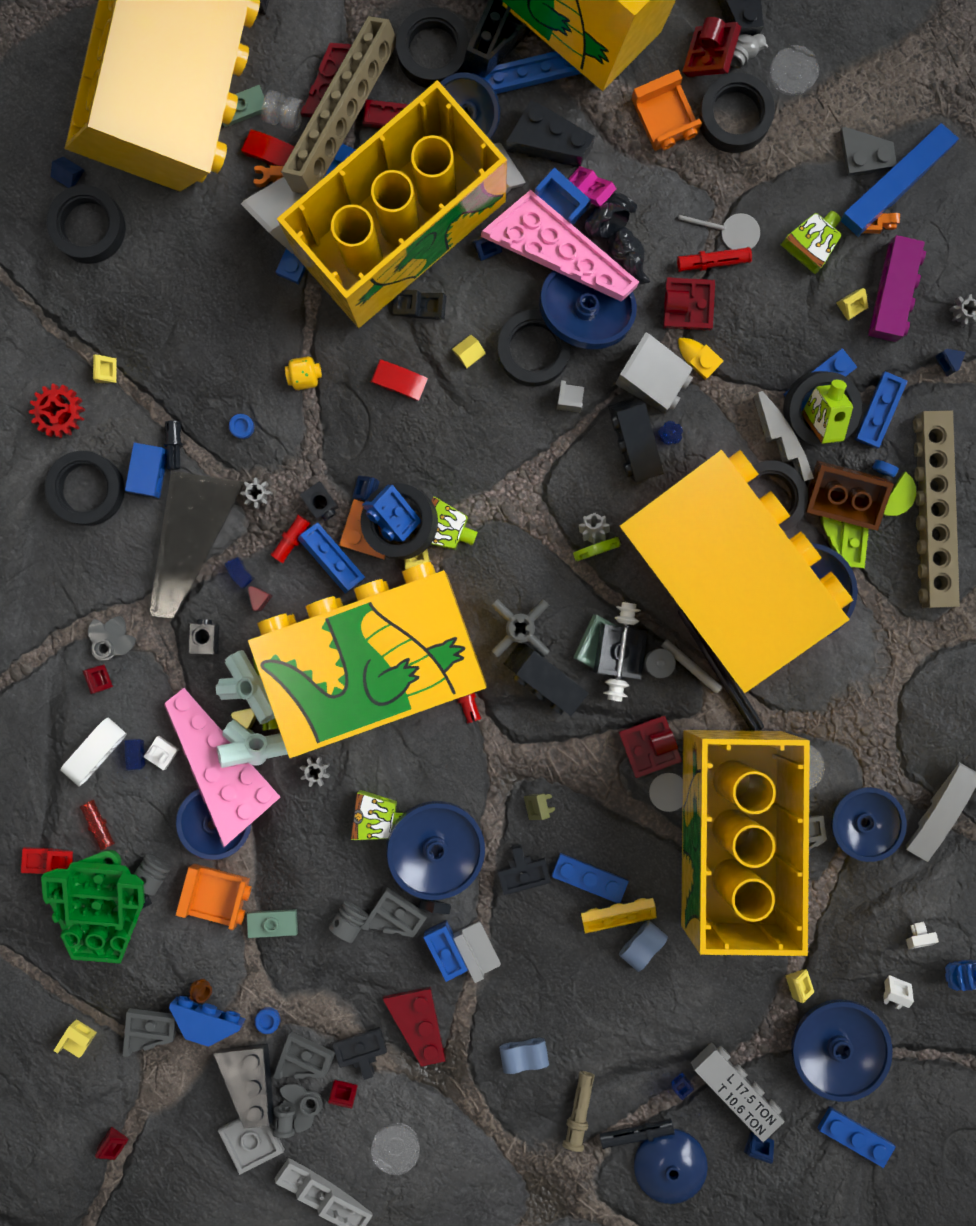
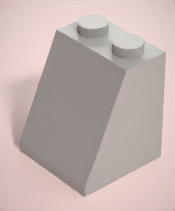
(269, 205)
(655, 374)

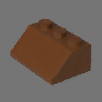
(848, 495)

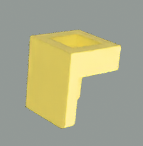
(76, 1039)

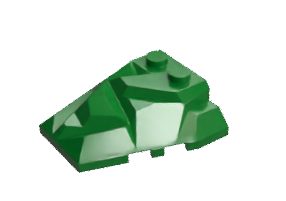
(94, 908)

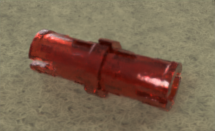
(97, 824)

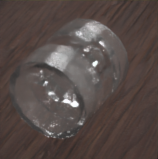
(289, 107)

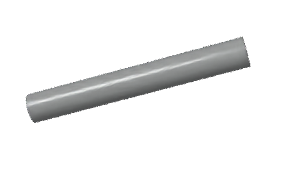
(691, 666)

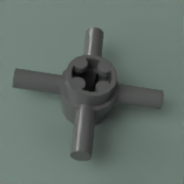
(510, 628)

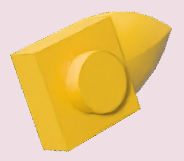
(699, 357)

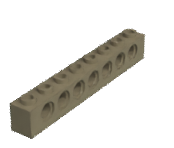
(340, 105)
(945, 499)

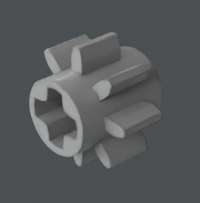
(960, 314)
(261, 498)
(594, 528)
(313, 778)

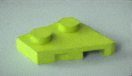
(847, 540)

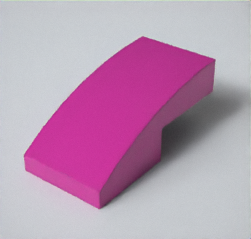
(595, 188)

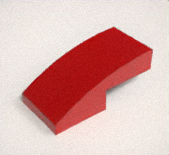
(267, 148)
(399, 380)
(44, 859)

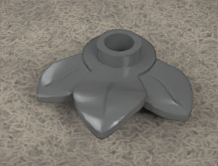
(112, 635)
(297, 1096)

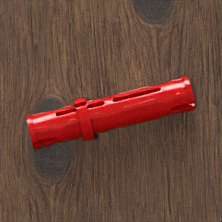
(714, 259)

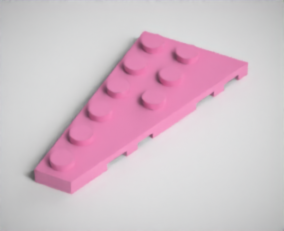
(549, 239)
(232, 793)

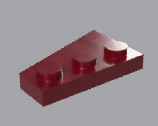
(329, 66)
(418, 1022)

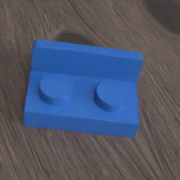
(392, 514)

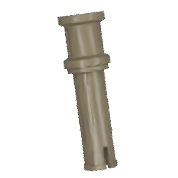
(577, 1122)

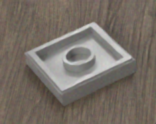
(250, 1145)

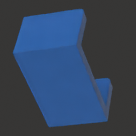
(563, 196)
(146, 470)
(445, 951)

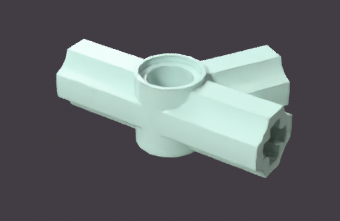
(245, 685)
(242, 744)

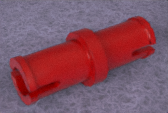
(290, 539)
(469, 705)

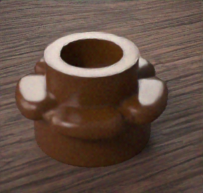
(200, 991)

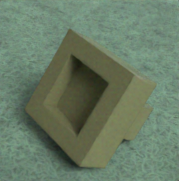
(537, 806)

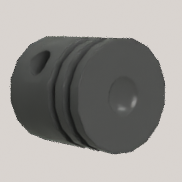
(659, 663)
(152, 872)
(348, 922)

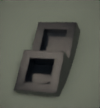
(420, 305)

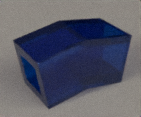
(238, 572)
(134, 754)
(684, 1092)

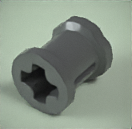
(283, 1121)

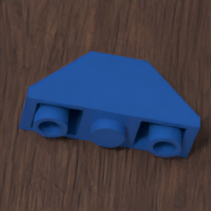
(204, 1022)

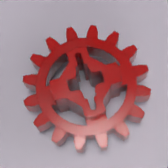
(54, 400)

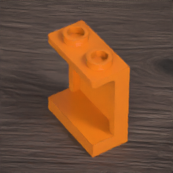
(665, 111)
(214, 896)

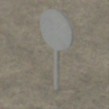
(737, 231)
(667, 792)

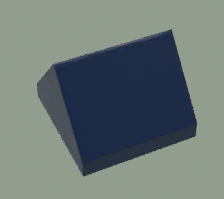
(66, 172)
(486, 248)
(950, 360)
(365, 487)
(758, 1149)

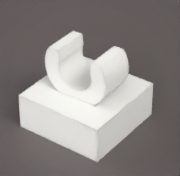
(161, 753)
(920, 937)
(898, 992)

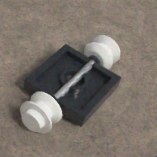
(621, 651)

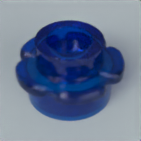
(666, 437)

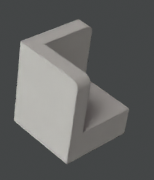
(570, 397)

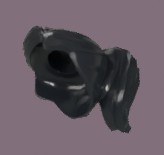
(610, 216)
(628, 253)

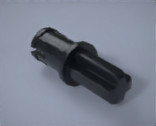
(173, 444)

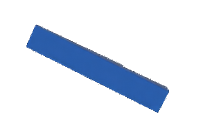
(898, 180)

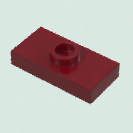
(380, 112)

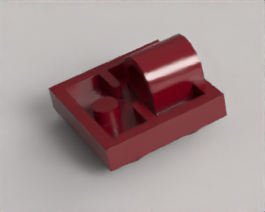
(712, 48)
(689, 303)
(650, 746)

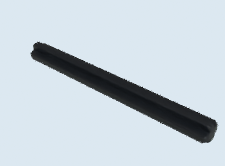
(728, 682)

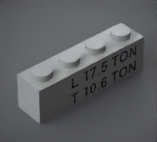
(737, 1092)

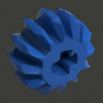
(961, 975)

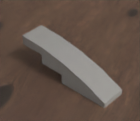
(777, 429)
(943, 812)
(322, 1195)

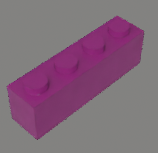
(897, 288)

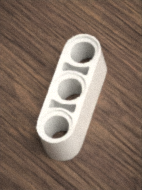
(93, 751)

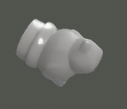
(747, 48)

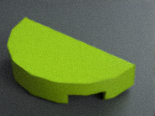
(901, 496)
(597, 549)

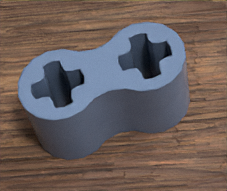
(643, 945)
(524, 1055)

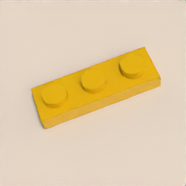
(618, 915)

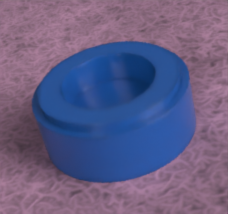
(241, 426)
(885, 468)
(267, 1020)

